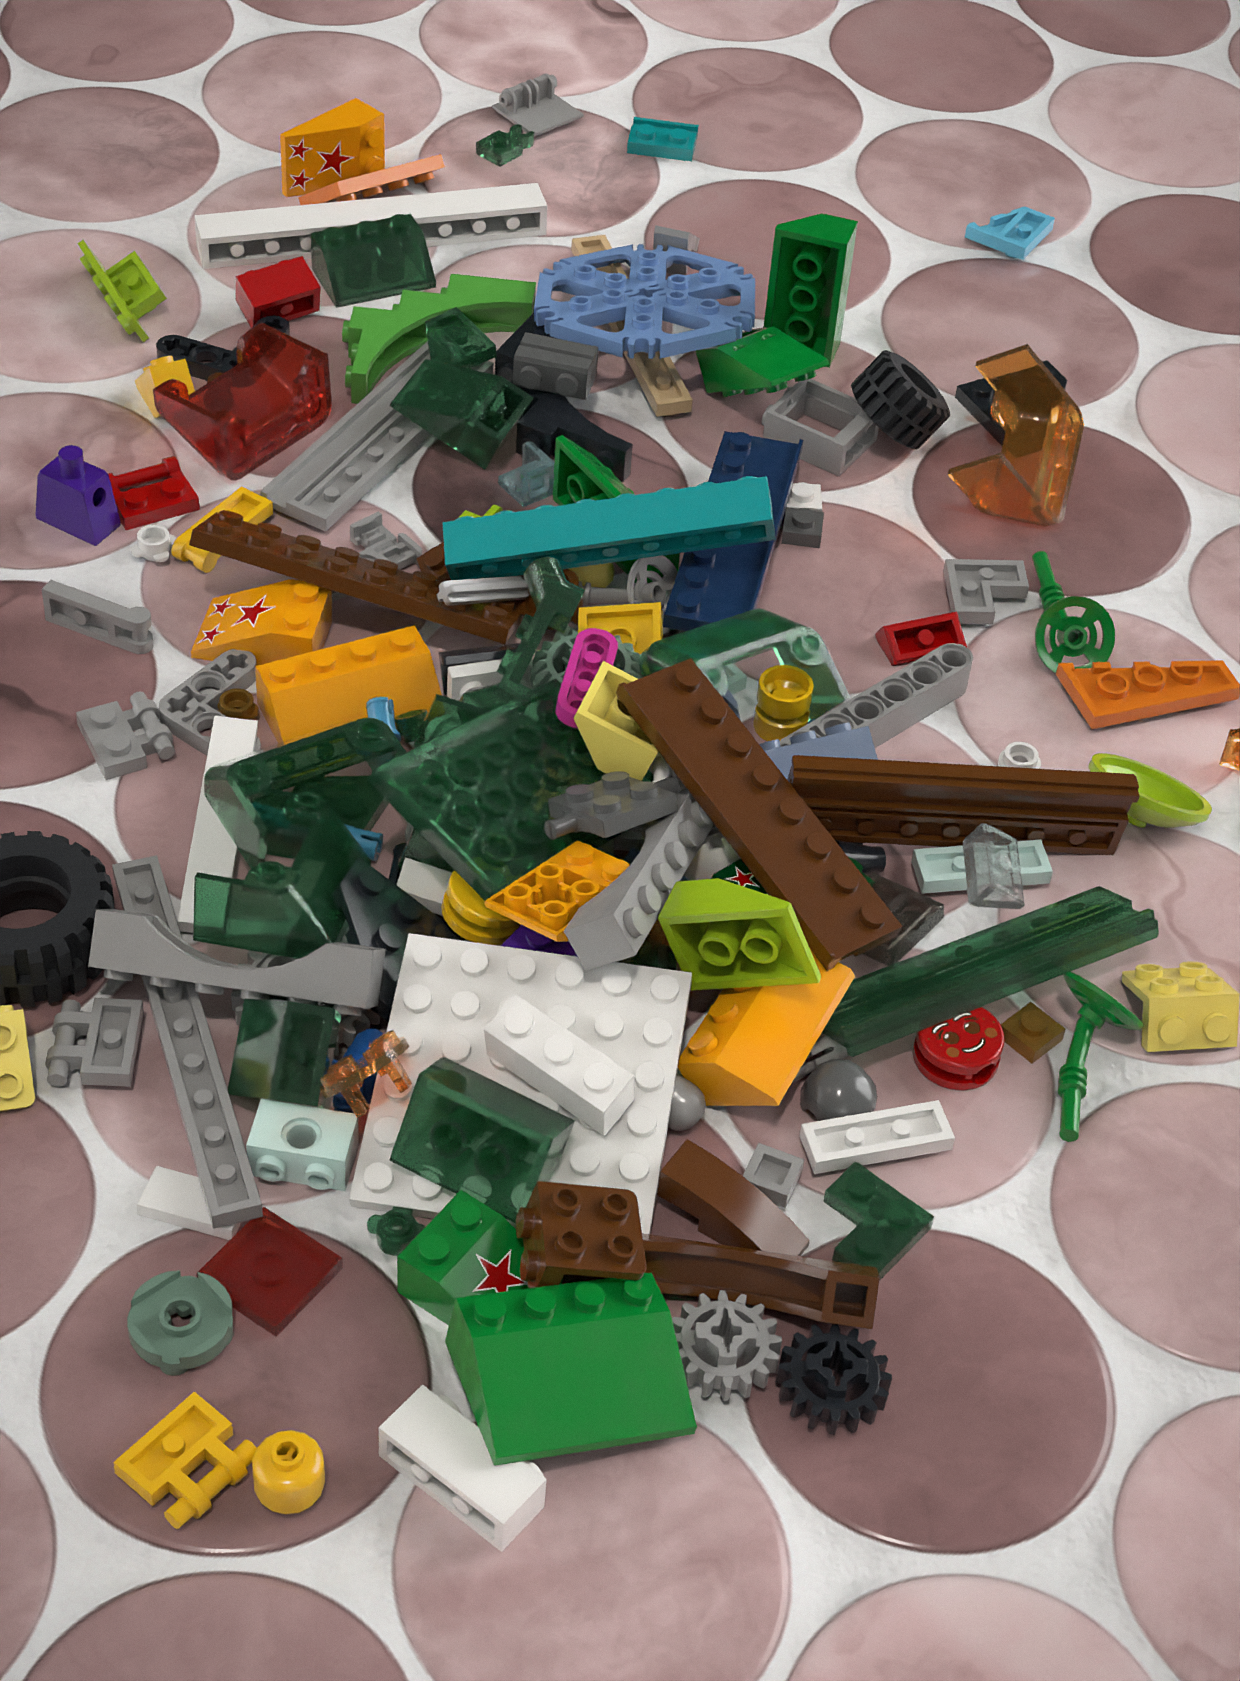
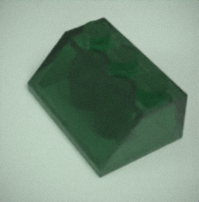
(372, 260)
(479, 1137)

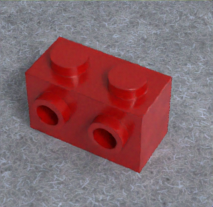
(278, 290)

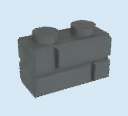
(555, 366)

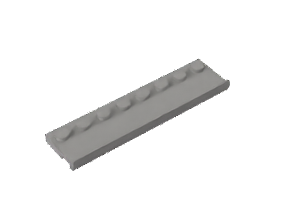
(351, 454)

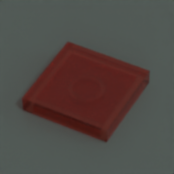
(272, 1270)

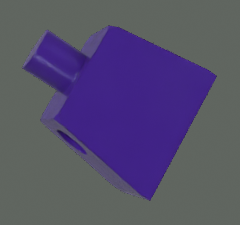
(76, 497)

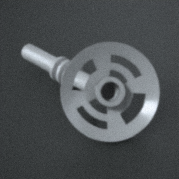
(643, 591)

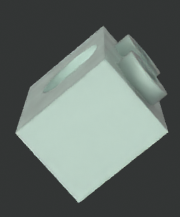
(303, 1145)

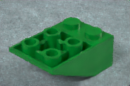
(757, 362)

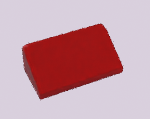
(915, 638)

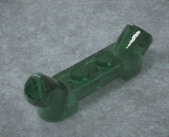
(554, 605)

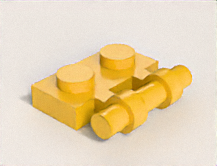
(174, 1449)

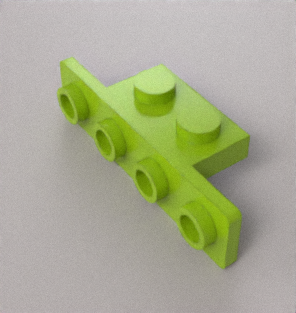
(129, 287)

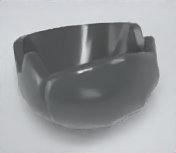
(838, 1090)

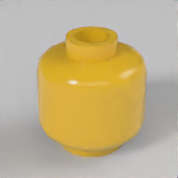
(288, 1472)

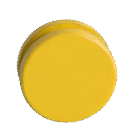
(470, 918)

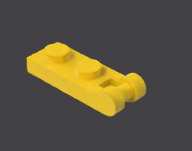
(250, 505)

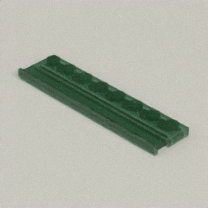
(986, 967)

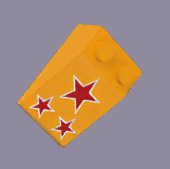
(332, 148)
(267, 621)

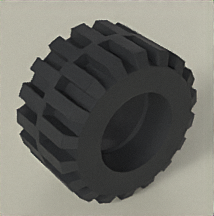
(900, 400)

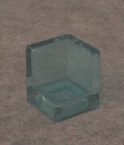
(533, 479)

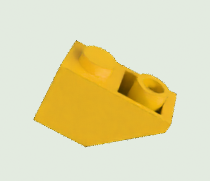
(159, 372)

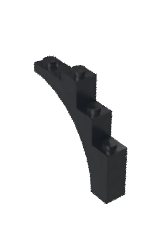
(554, 416)

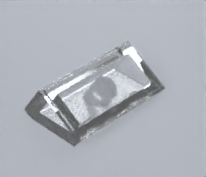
(992, 869)

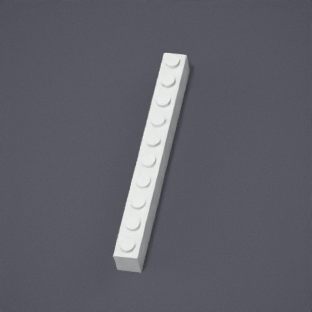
(444, 218)

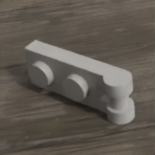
(98, 617)

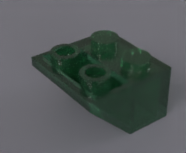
(283, 1051)

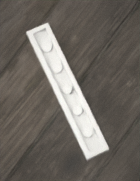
(211, 845)

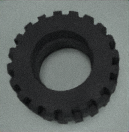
(55, 955)

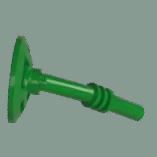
(1069, 628)
(1095, 1011)

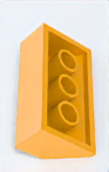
(338, 681)
(760, 1038)

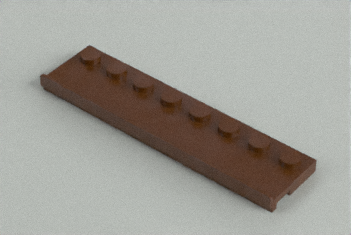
(948, 801)
(759, 811)

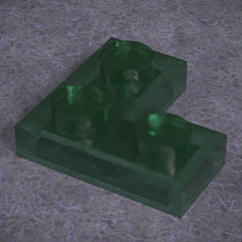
(884, 1220)

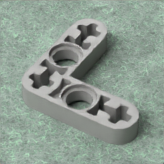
(226, 672)

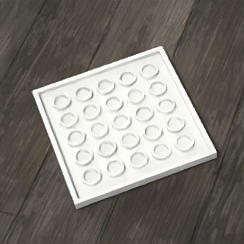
(454, 991)

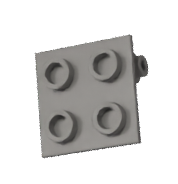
(536, 105)

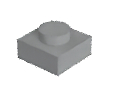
(774, 1173)

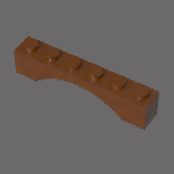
(779, 1281)

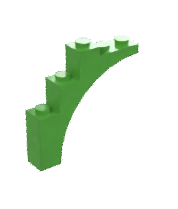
(384, 337)

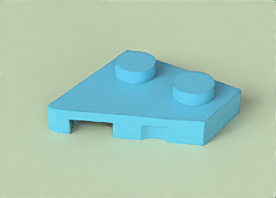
(1013, 232)

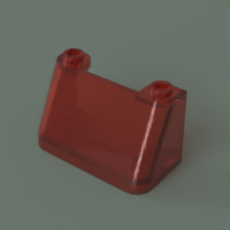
(255, 407)

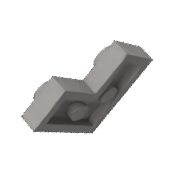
(976, 582)

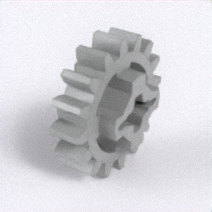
(748, 1339)

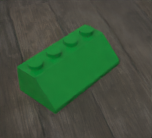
(811, 280)
(582, 476)

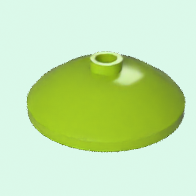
(1162, 797)

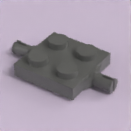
(611, 805)

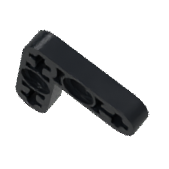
(196, 351)

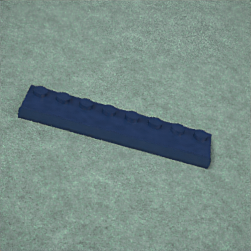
(731, 578)

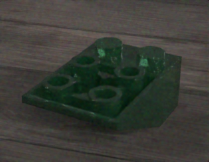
(463, 408)

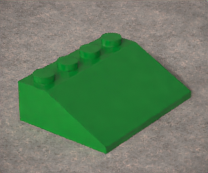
(570, 1367)

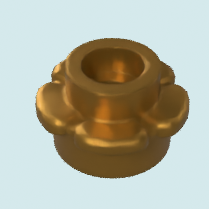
(238, 704)

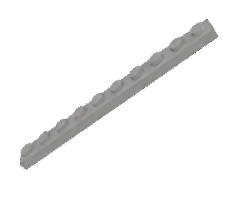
(193, 1064)

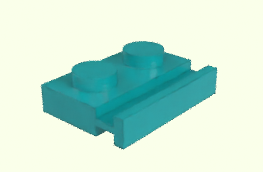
(662, 139)

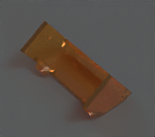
(1040, 444)

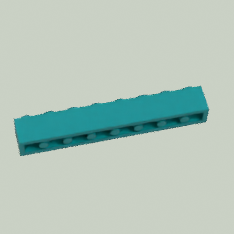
(611, 529)

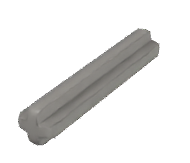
(482, 590)

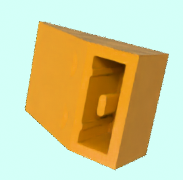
(557, 888)

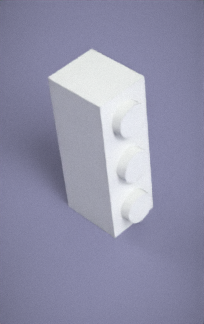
(559, 1064)
(450, 1462)

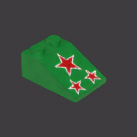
(458, 1255)

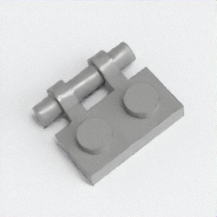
(112, 738)
(109, 1046)

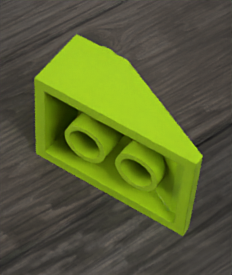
(735, 936)

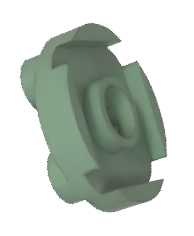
(186, 1346)

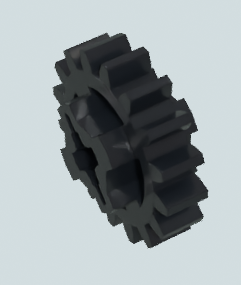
(833, 1378)

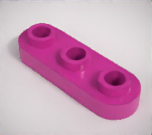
(588, 652)

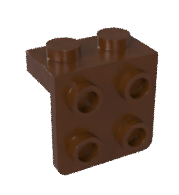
(580, 1233)

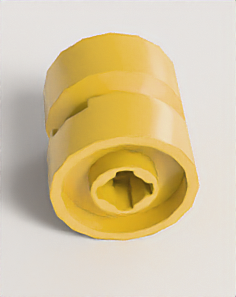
(782, 701)

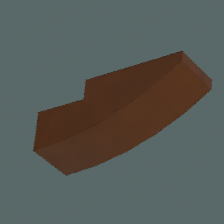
(727, 1203)

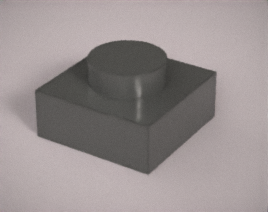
(802, 527)

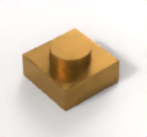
(1032, 1032)

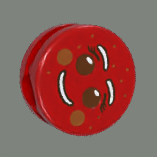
(960, 1050)

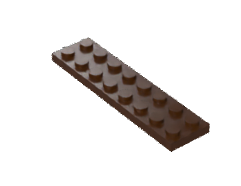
(349, 574)

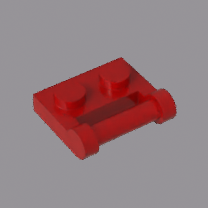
(153, 501)

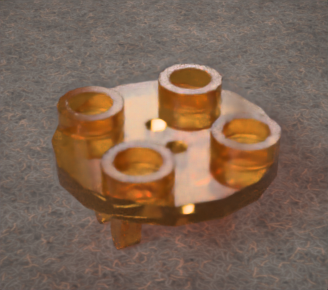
(348, 1075)

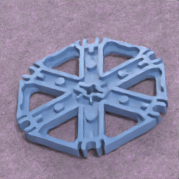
(645, 301)

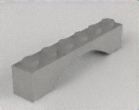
(624, 912)
(144, 945)

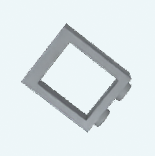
(830, 407)

